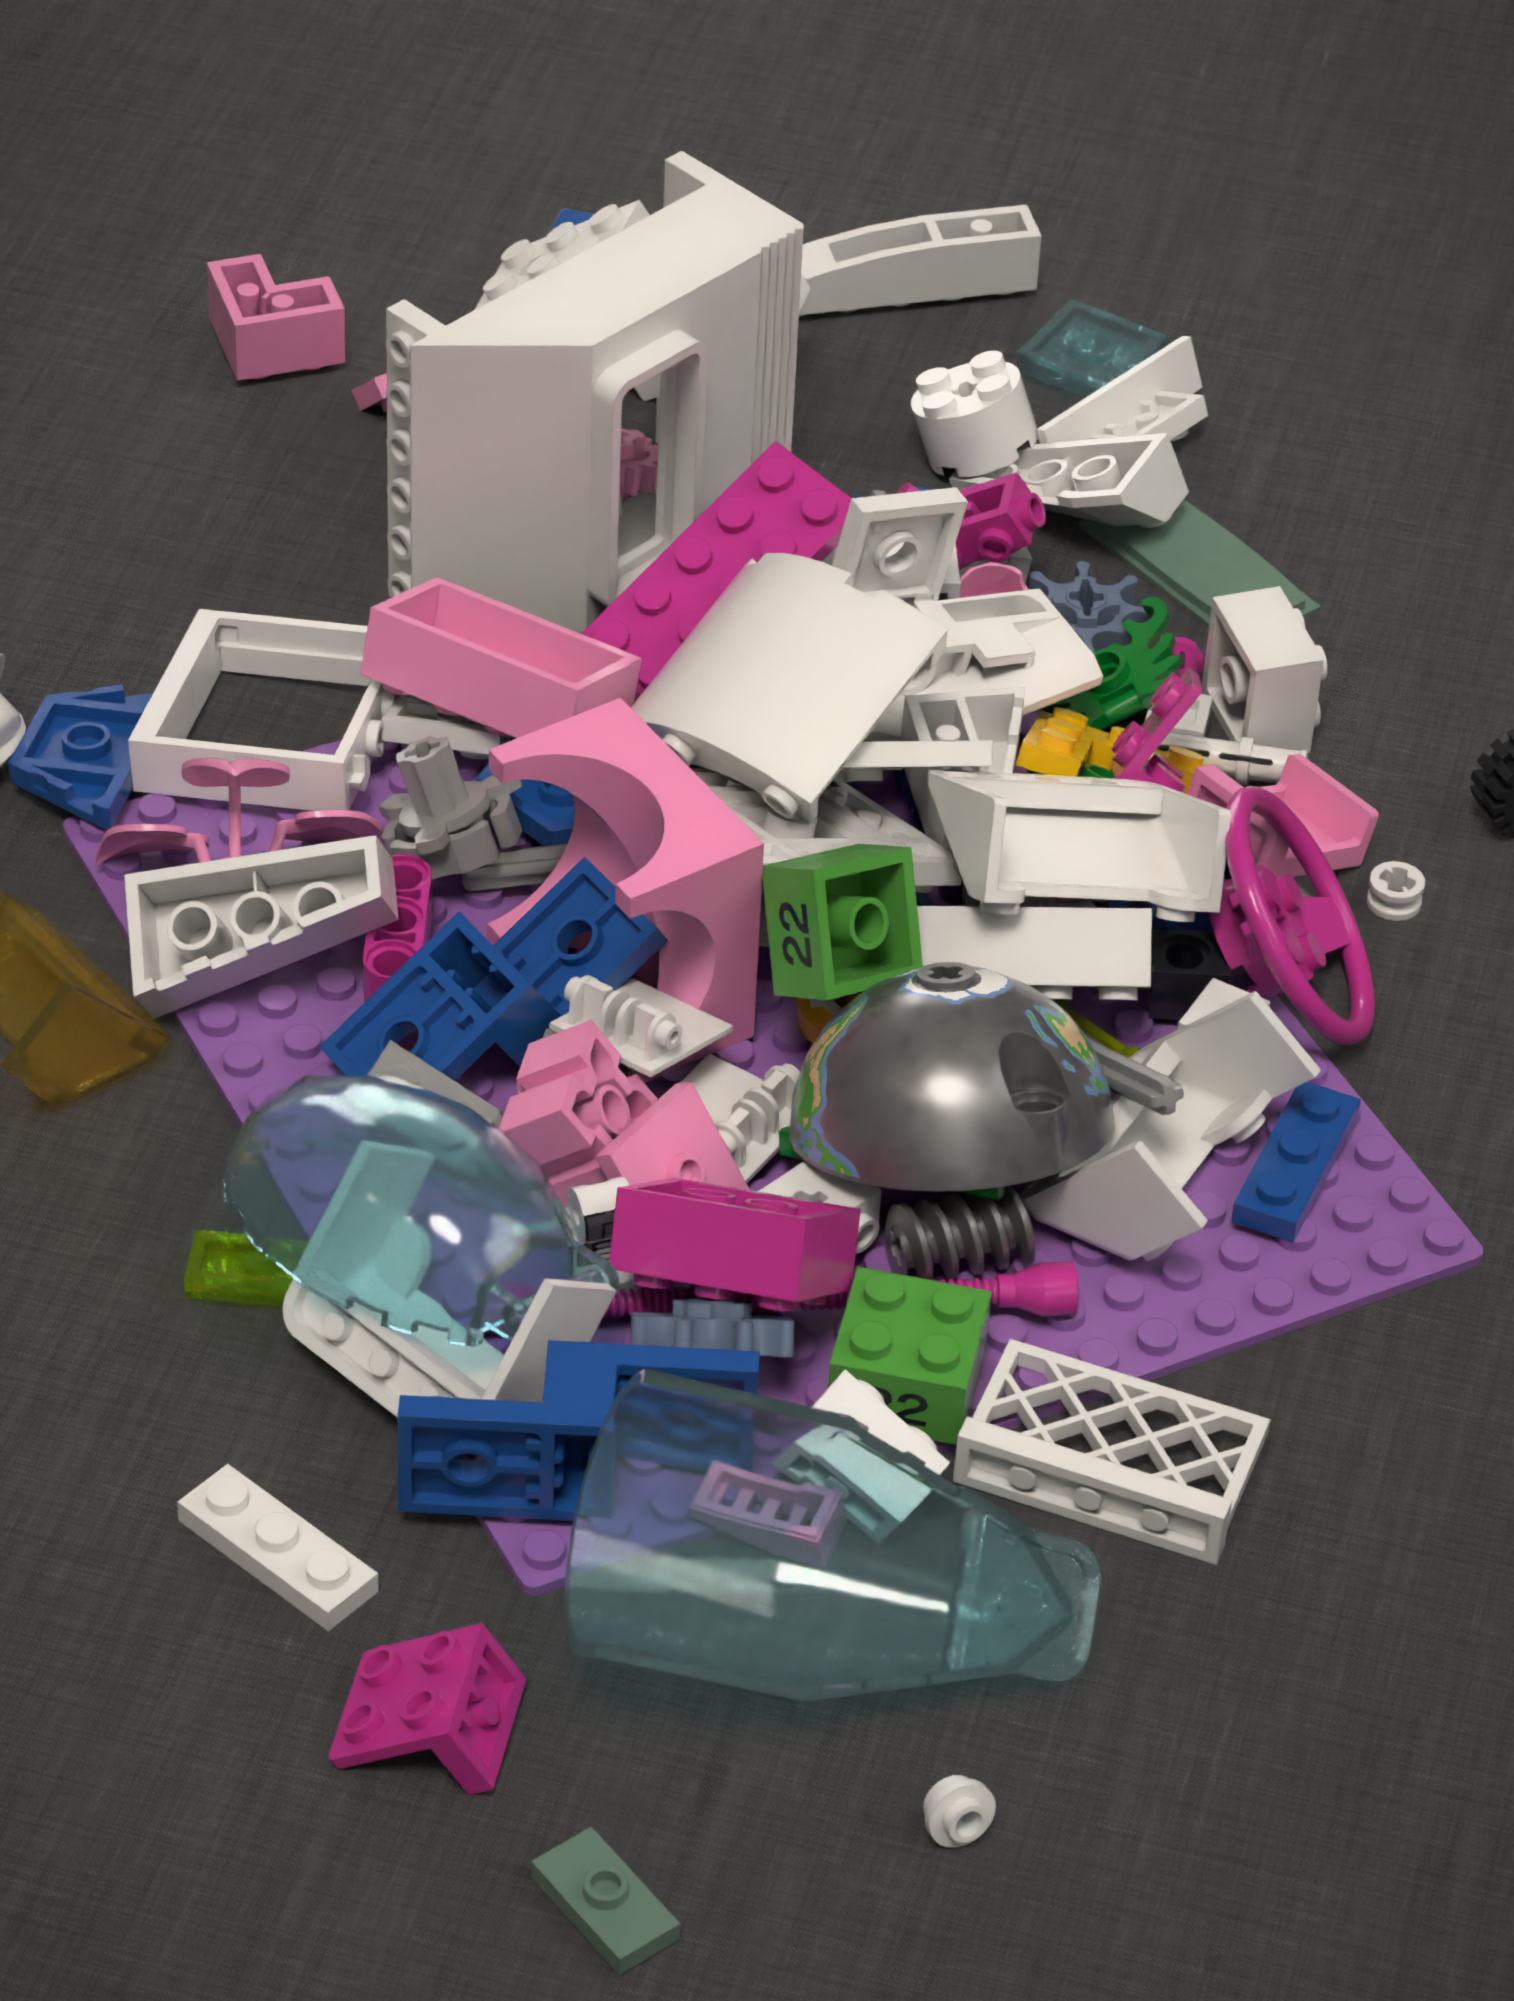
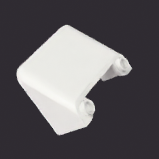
(1081, 840)

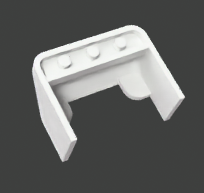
(1132, 1189)
(425, 1364)

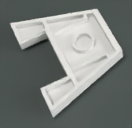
(879, 756)

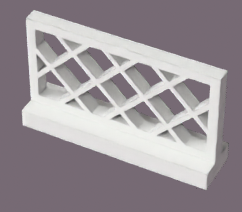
(1095, 1484)

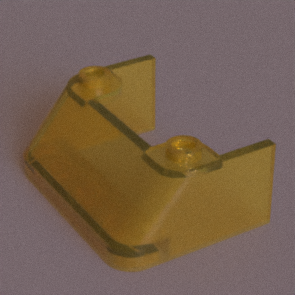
(64, 1012)

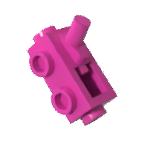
(996, 519)

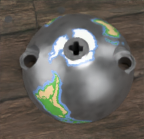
(920, 1078)

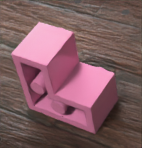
(273, 326)

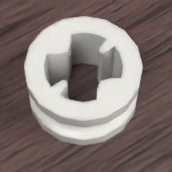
(1394, 904)

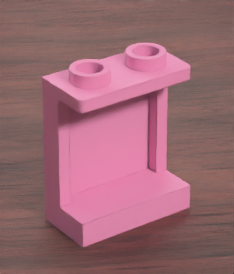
(1329, 811)

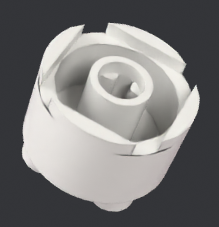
(973, 415)

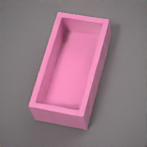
(490, 660)

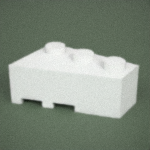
(961, 717)

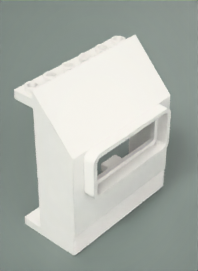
(516, 410)

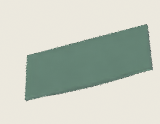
(1195, 560)

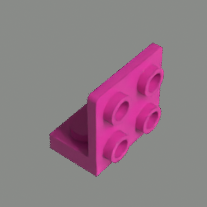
(1139, 742)
(436, 1694)

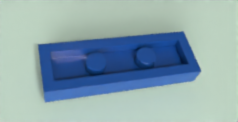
(1295, 1161)

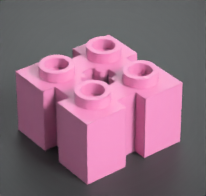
(572, 1104)

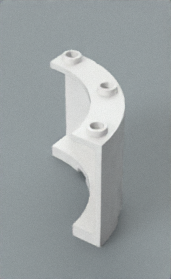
(788, 678)

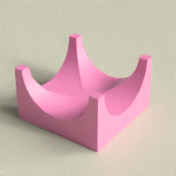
(664, 849)

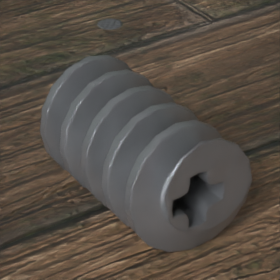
(956, 1231)

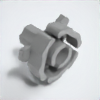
(447, 816)

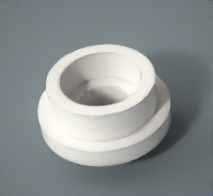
(958, 1810)

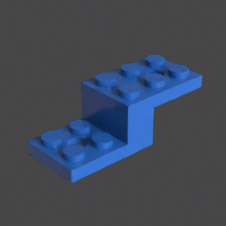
(475, 993)
(536, 1449)

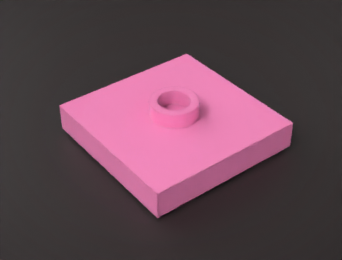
(672, 1142)

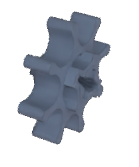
(1093, 608)
(714, 1325)

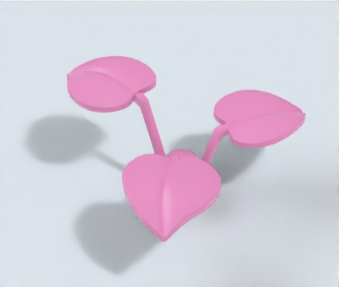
(246, 772)

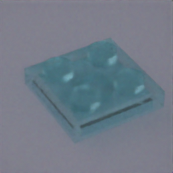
(1086, 348)

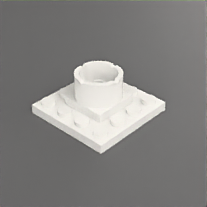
(841, 821)

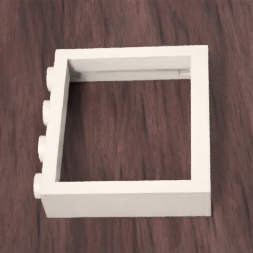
(268, 648)

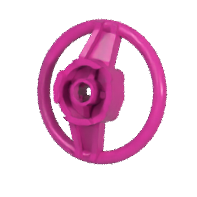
(1286, 935)

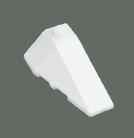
(1100, 479)

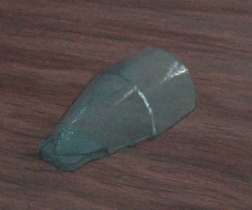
(805, 1556)

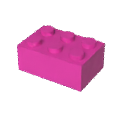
(734, 1242)

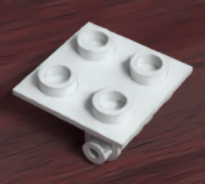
(640, 1022)
(746, 1108)

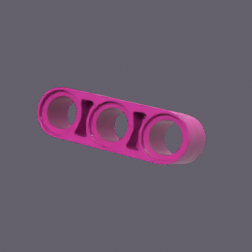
(395, 943)

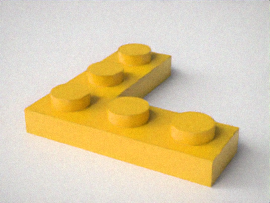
(1064, 743)

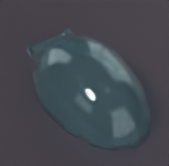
(402, 1206)

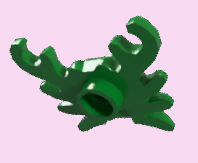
(1128, 671)

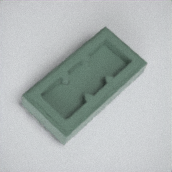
(605, 1900)

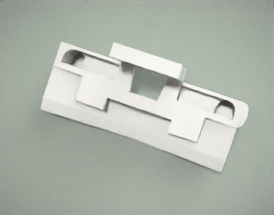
(990, 637)

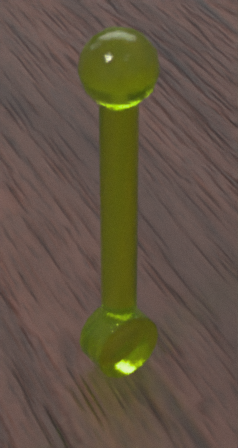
(1097, 1033)

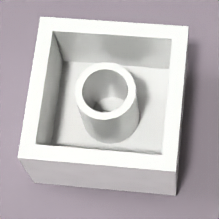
(1263, 670)

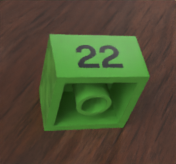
(841, 920)
(915, 1346)

